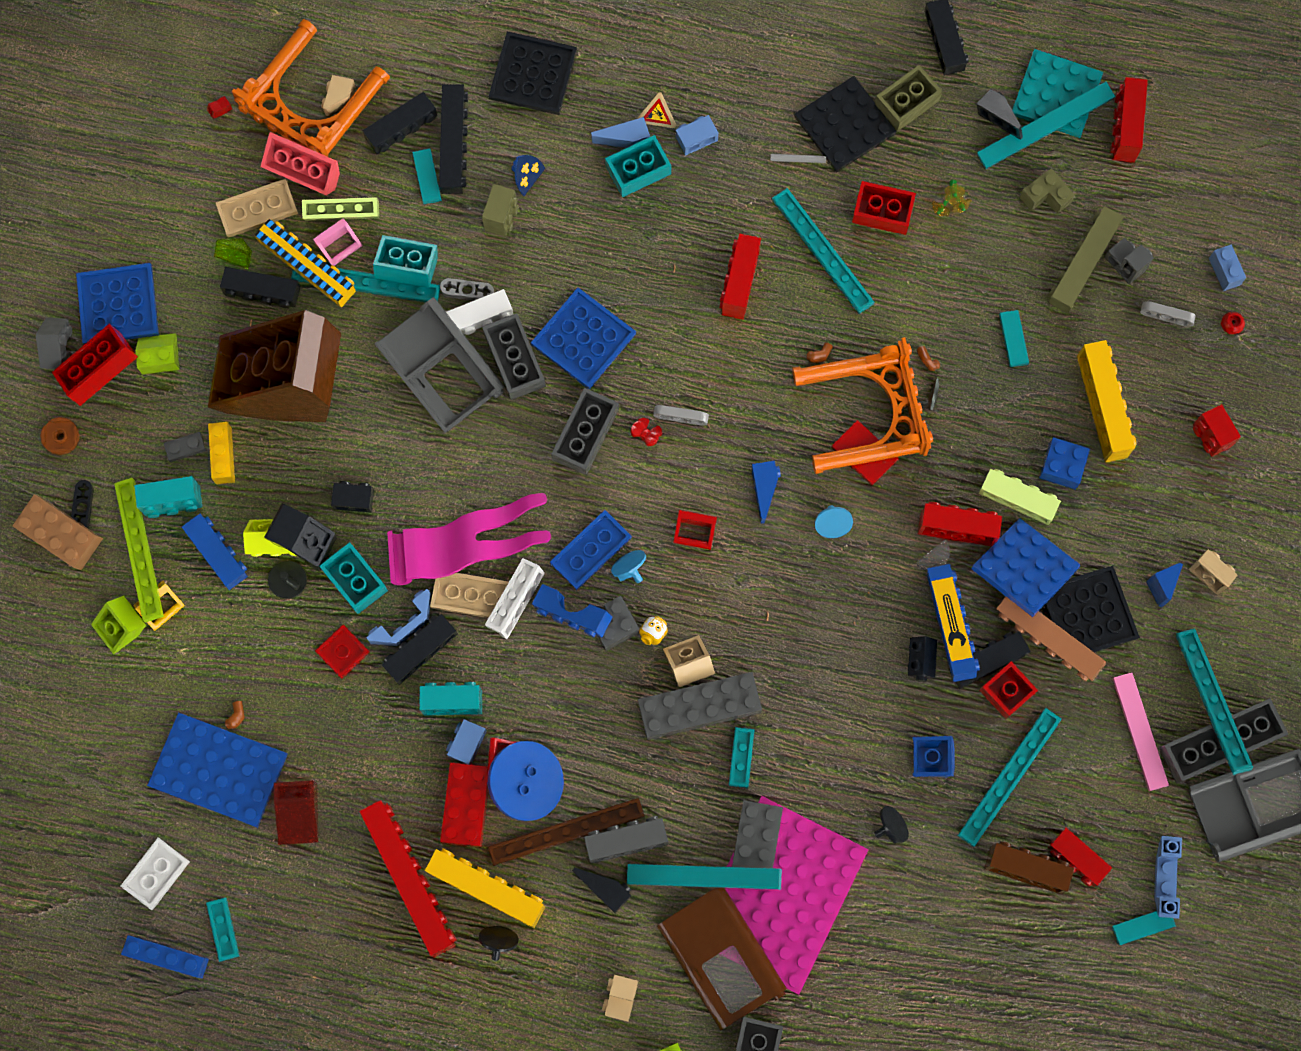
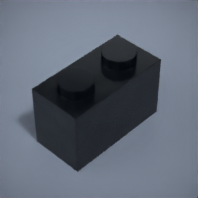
(352, 497)

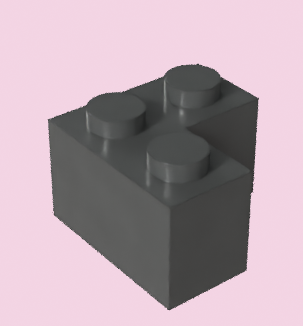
(1129, 260)
(52, 342)
(621, 626)

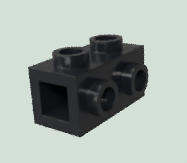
(922, 658)

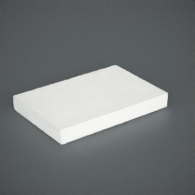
(155, 873)

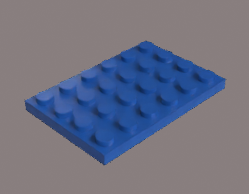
(217, 770)

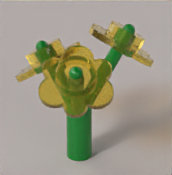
(955, 196)

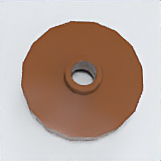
(53, 430)

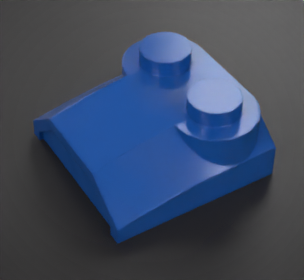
(934, 756)

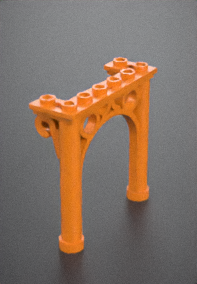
(254, 92)
(918, 439)

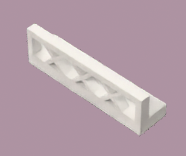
(515, 598)

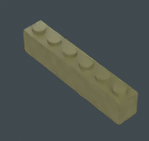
(1085, 260)

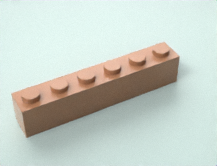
(1055, 640)

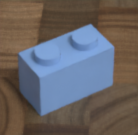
(696, 134)
(1227, 267)
(466, 742)

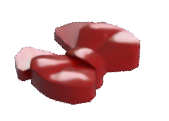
(639, 429)

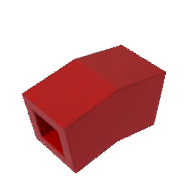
(219, 107)

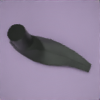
(932, 396)

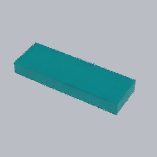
(427, 176)
(1014, 338)
(741, 757)
(1141, 927)
(222, 929)

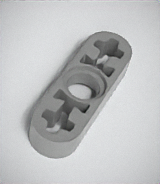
(462, 283)
(1167, 314)
(680, 415)

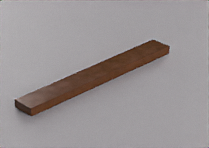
(565, 831)

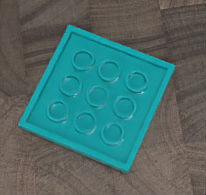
(1052, 83)

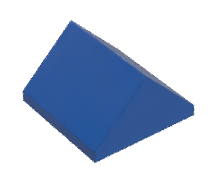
(1163, 584)

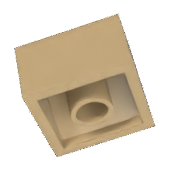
(1213, 572)
(689, 661)

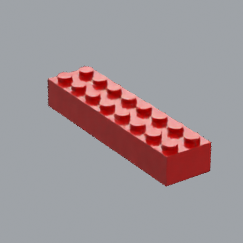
(407, 878)

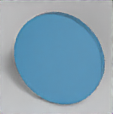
(833, 522)
(628, 564)

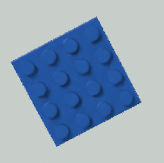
(118, 298)
(583, 338)
(1026, 567)

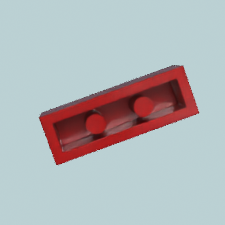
(1080, 856)

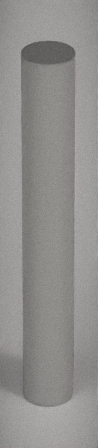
(798, 158)

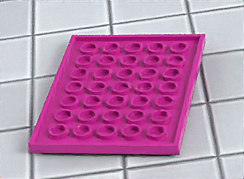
(814, 883)

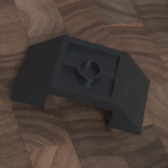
(301, 536)

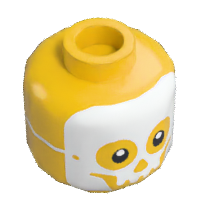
(653, 630)

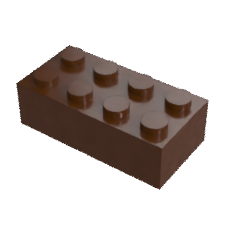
(1029, 868)

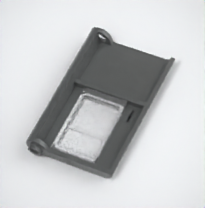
(1251, 813)

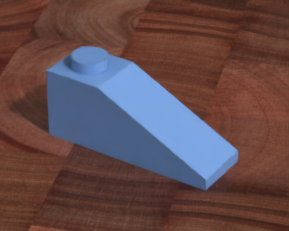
(623, 134)

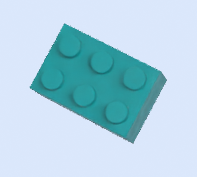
(638, 166)
(405, 261)
(168, 497)
(353, 578)
(451, 699)

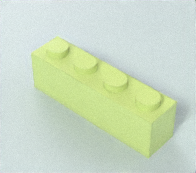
(340, 208)
(1020, 497)

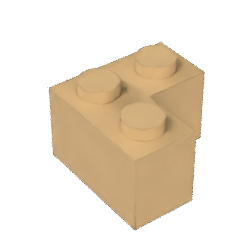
(621, 997)

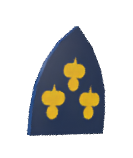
(527, 171)

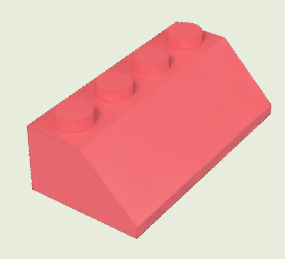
(300, 164)

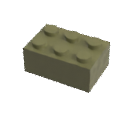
(908, 98)

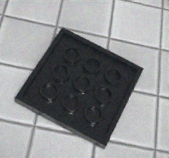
(533, 73)
(845, 124)
(1094, 610)

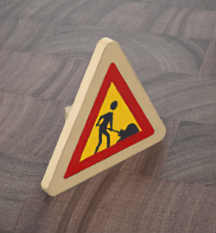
(658, 113)

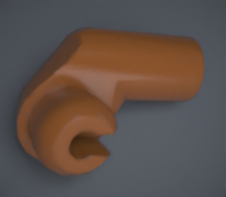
(820, 356)
(925, 358)
(237, 717)

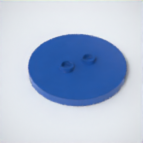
(525, 781)

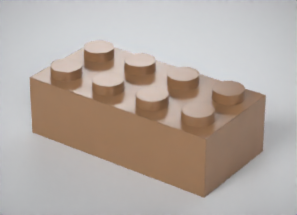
(57, 532)

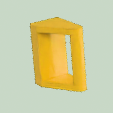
(163, 588)

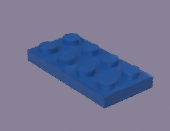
(590, 549)

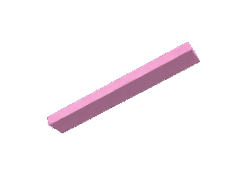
(1140, 732)

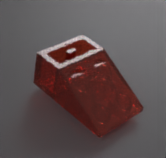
(296, 812)

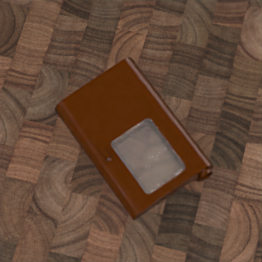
(725, 953)

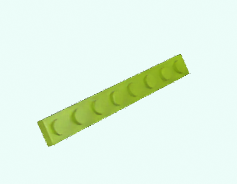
(138, 551)

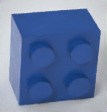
(1064, 463)

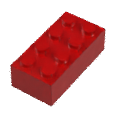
(1129, 119)
(740, 276)
(94, 364)
(960, 524)
(465, 805)

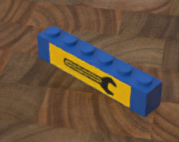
(951, 622)

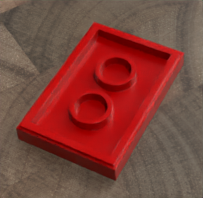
(859, 436)

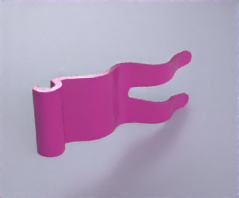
(450, 548)

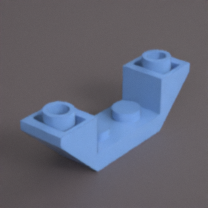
(379, 635)
(1166, 877)

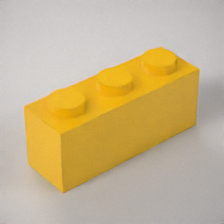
(221, 453)

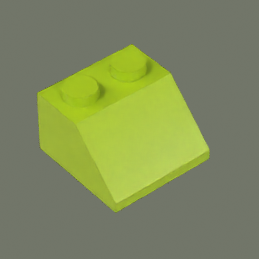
(157, 354)
(118, 624)

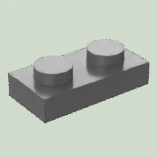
(185, 447)

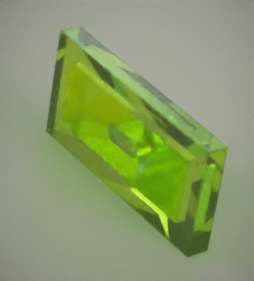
(233, 251)

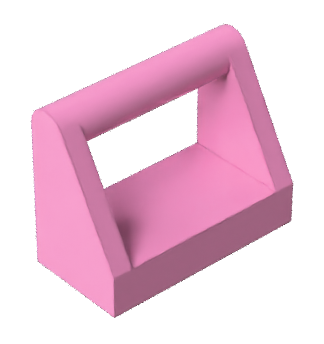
(331, 235)

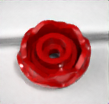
(1232, 328)

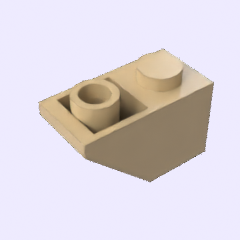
(339, 92)

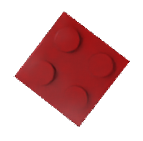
(1216, 430)
(1008, 690)

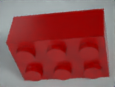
(883, 207)

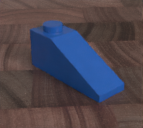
(765, 480)

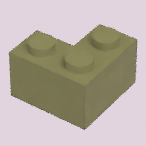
(1048, 188)

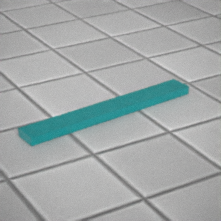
(1046, 125)
(823, 251)
(367, 283)
(1214, 702)
(1009, 777)
(704, 876)

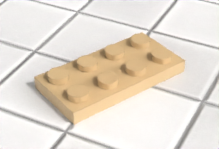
(255, 207)
(467, 594)

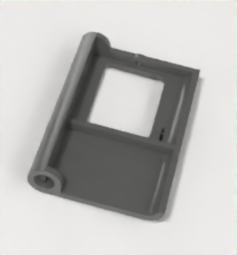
(422, 344)

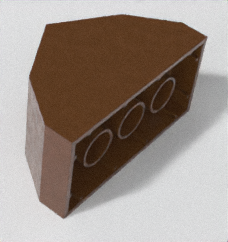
(277, 369)

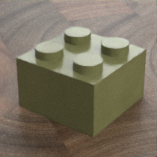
(500, 210)

